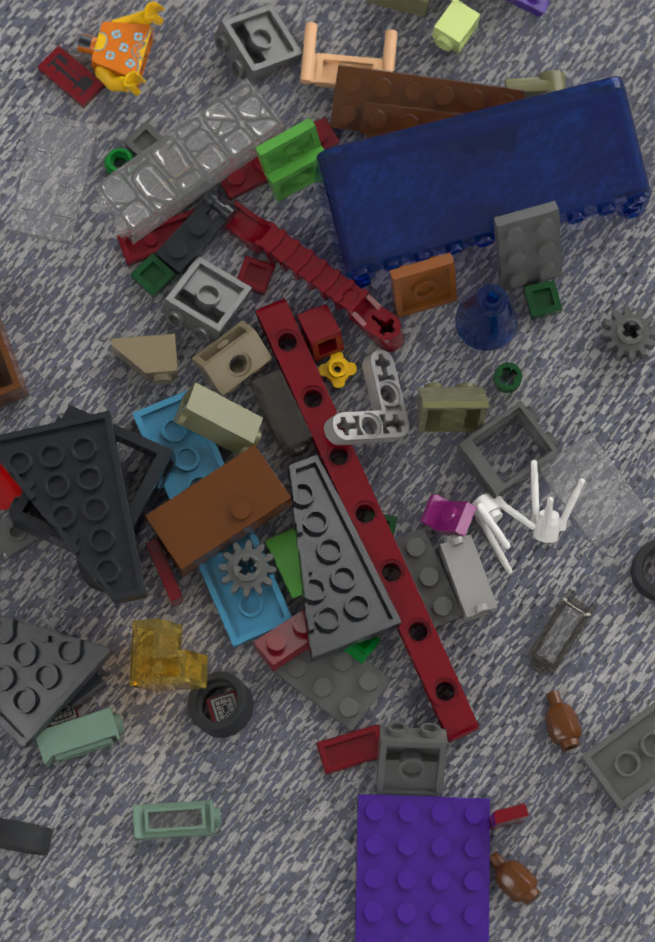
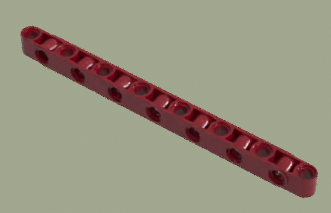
(356, 495)

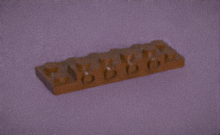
(393, 101)

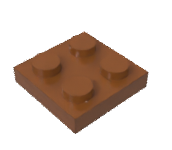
(423, 285)

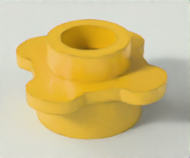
(337, 378)

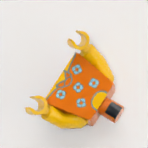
(123, 49)

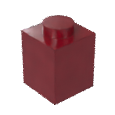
(320, 332)

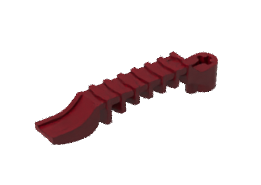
(305, 265)

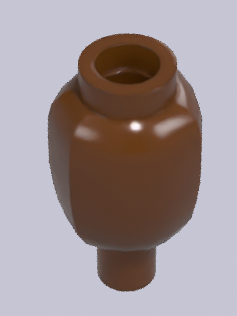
(562, 723)
(515, 879)

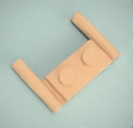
(323, 68)

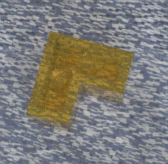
(159, 660)

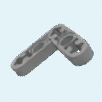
(382, 411)

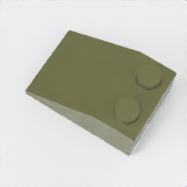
(451, 408)

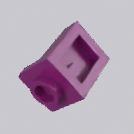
(448, 516)

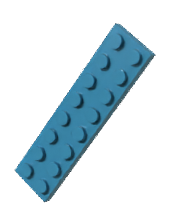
(195, 459)

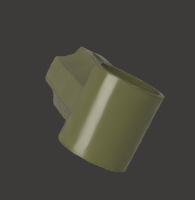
(544, 83)

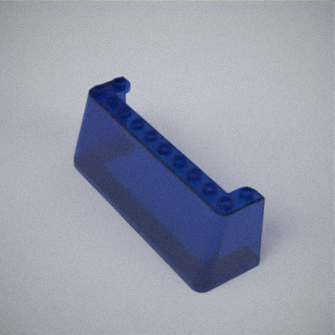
(449, 179)

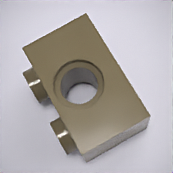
(215, 358)

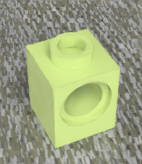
(455, 26)

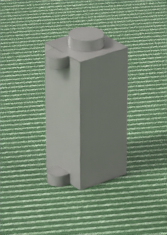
(467, 577)

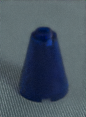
(486, 318)

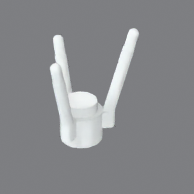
(488, 514)
(547, 520)

